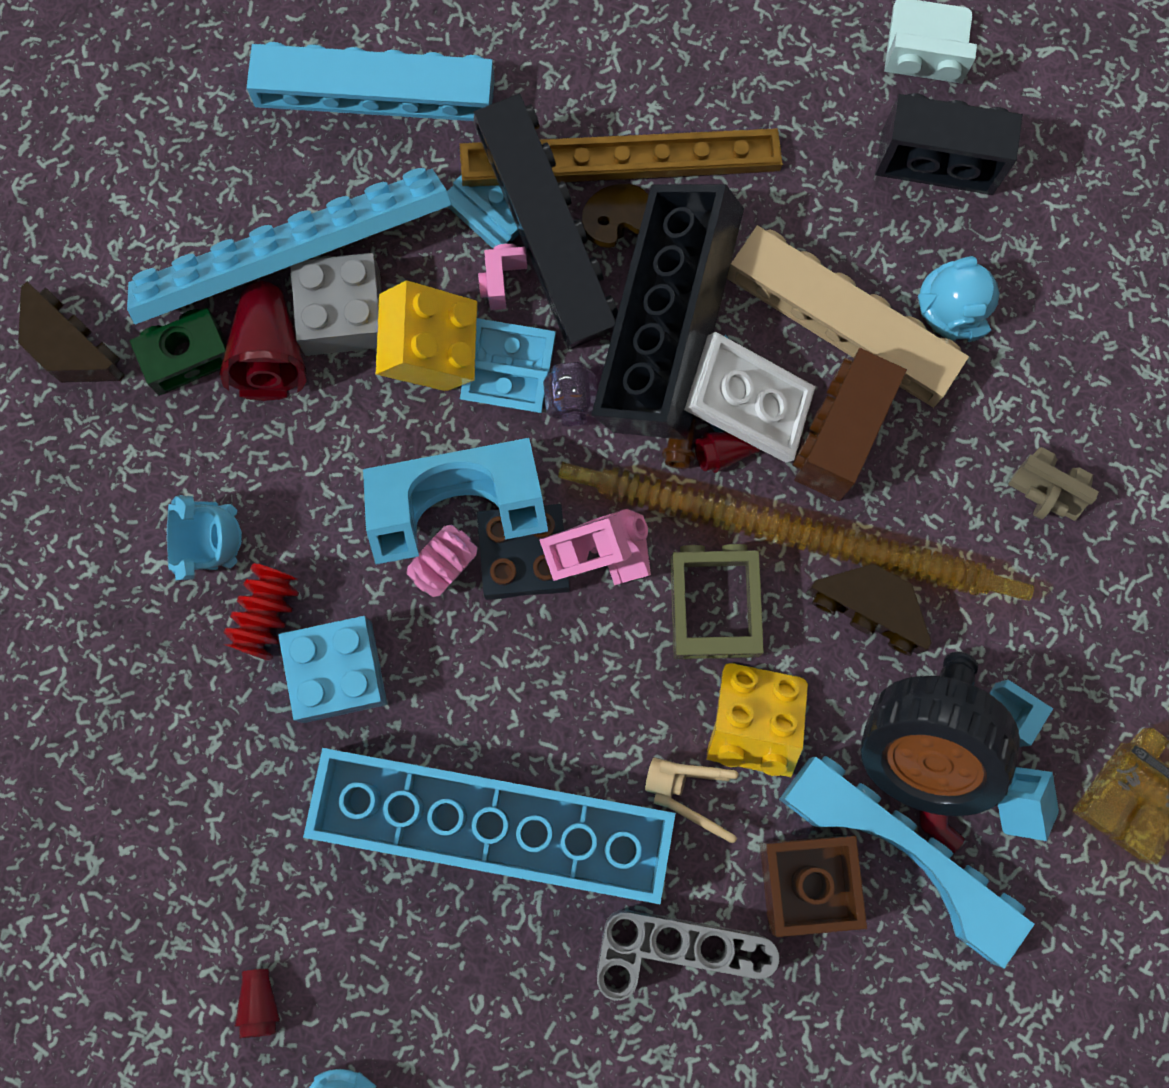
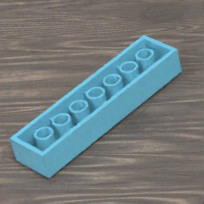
(490, 825)

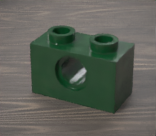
(158, 343)

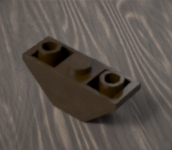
(62, 343)
(875, 603)

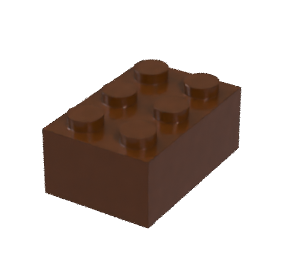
(847, 423)

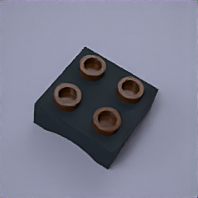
(517, 564)

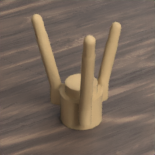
(669, 778)

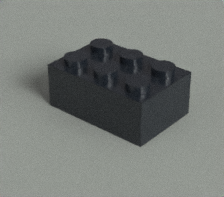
(948, 143)

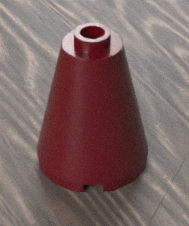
(262, 347)

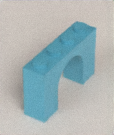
(405, 490)

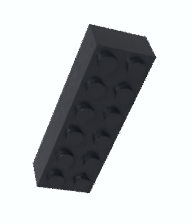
(668, 309)

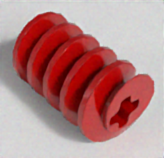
(261, 611)

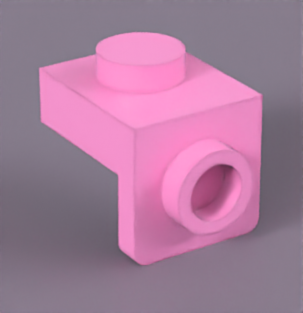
(500, 259)

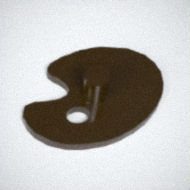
(619, 206)

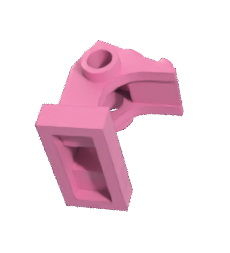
(617, 539)

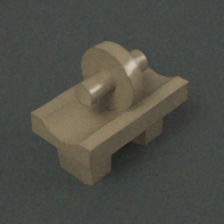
(1052, 488)

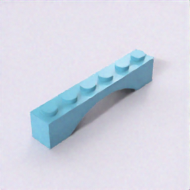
(979, 917)

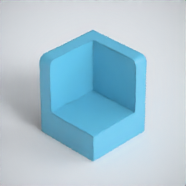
(1025, 709)
(1029, 805)

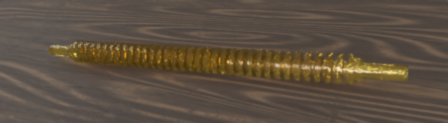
(935, 566)

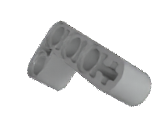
(686, 953)

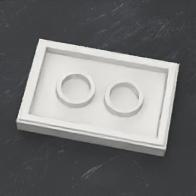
(750, 397)

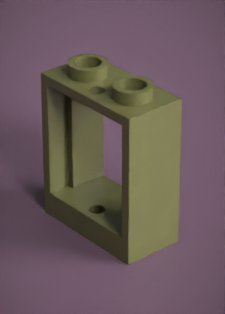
(716, 647)

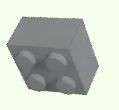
(336, 303)

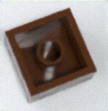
(813, 885)

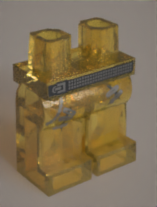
(1132, 798)

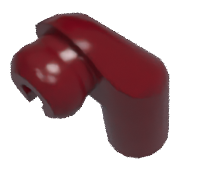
(939, 829)

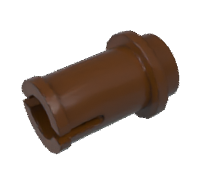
(679, 452)

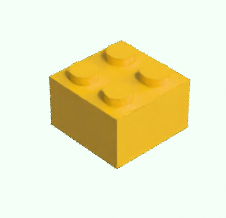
(426, 336)

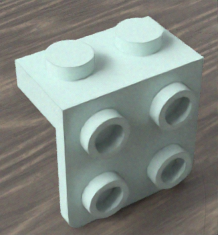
(930, 41)

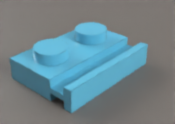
(483, 211)

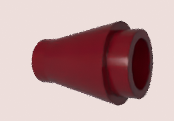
(721, 450)
(256, 1005)

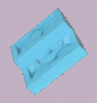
(510, 365)

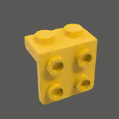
(759, 720)

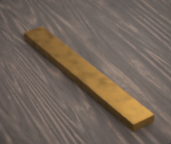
(644, 156)

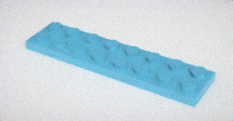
(285, 245)

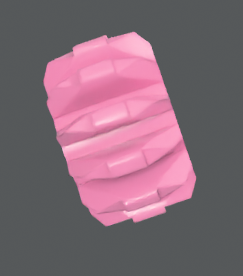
(442, 560)

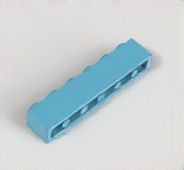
(369, 81)

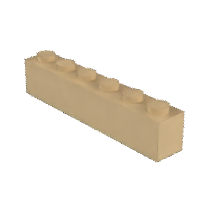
(844, 313)

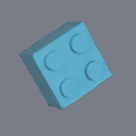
(332, 669)

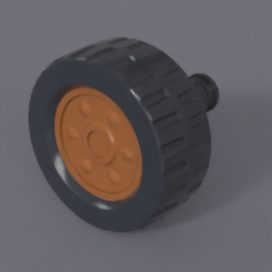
(941, 742)

